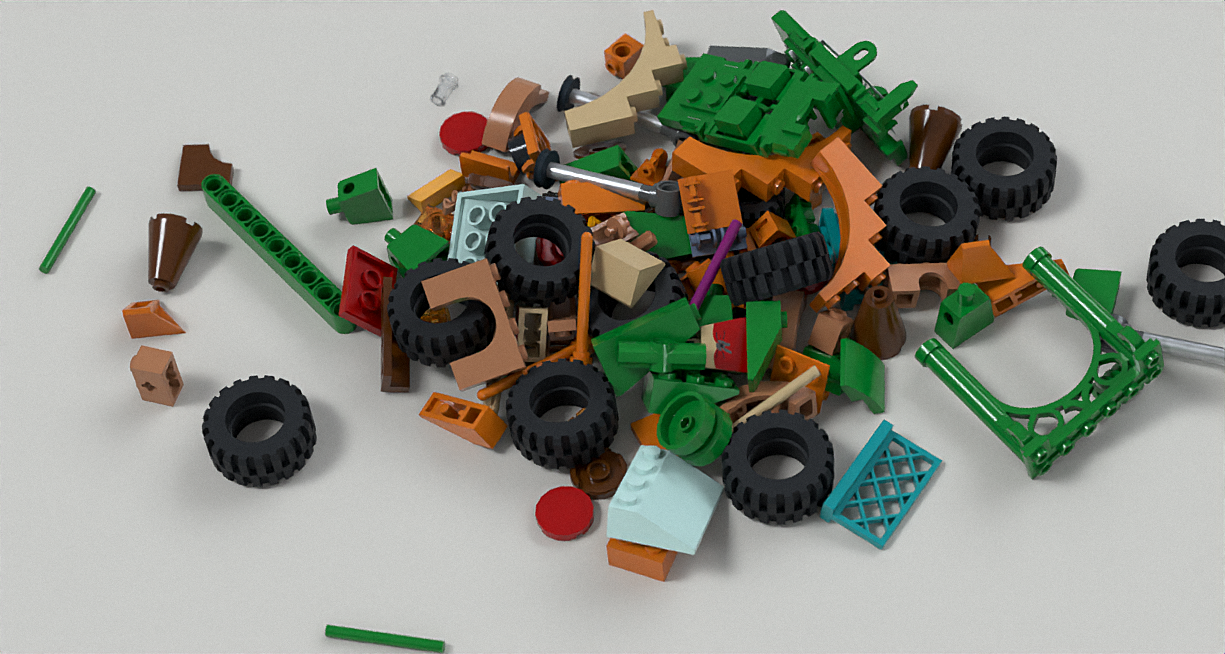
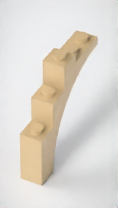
(639, 91)

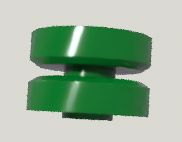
(694, 428)

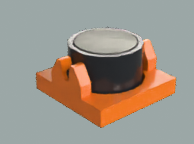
(527, 144)

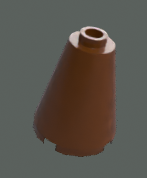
(932, 135)
(170, 249)
(879, 324)

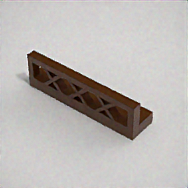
(394, 362)

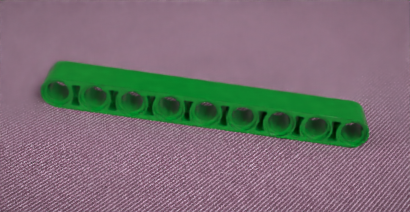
(276, 251)

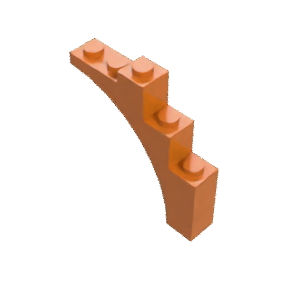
(757, 173)
(860, 227)

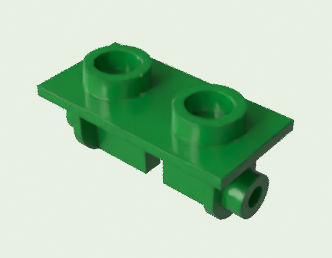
(800, 216)

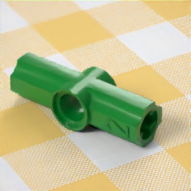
(661, 355)

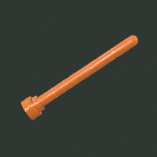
(584, 301)
(509, 381)

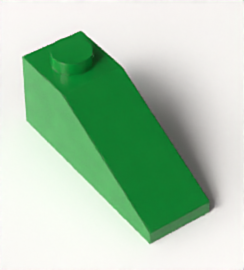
(764, 333)

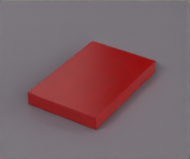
(363, 288)

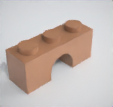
(908, 280)

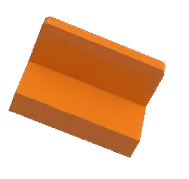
(488, 165)

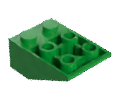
(663, 387)

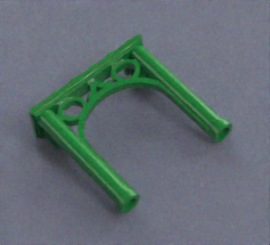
(1041, 450)

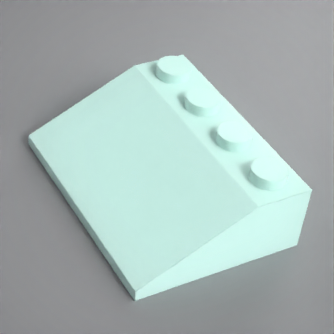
(473, 219)
(663, 502)

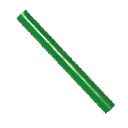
(67, 230)
(385, 638)

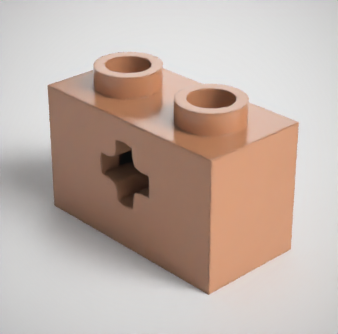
(156, 375)

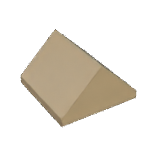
(623, 271)

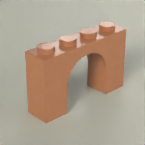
(503, 354)

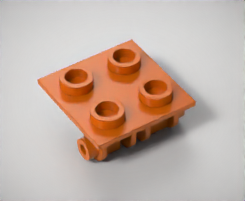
(709, 201)
(791, 364)

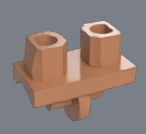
(613, 229)

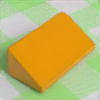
(437, 189)

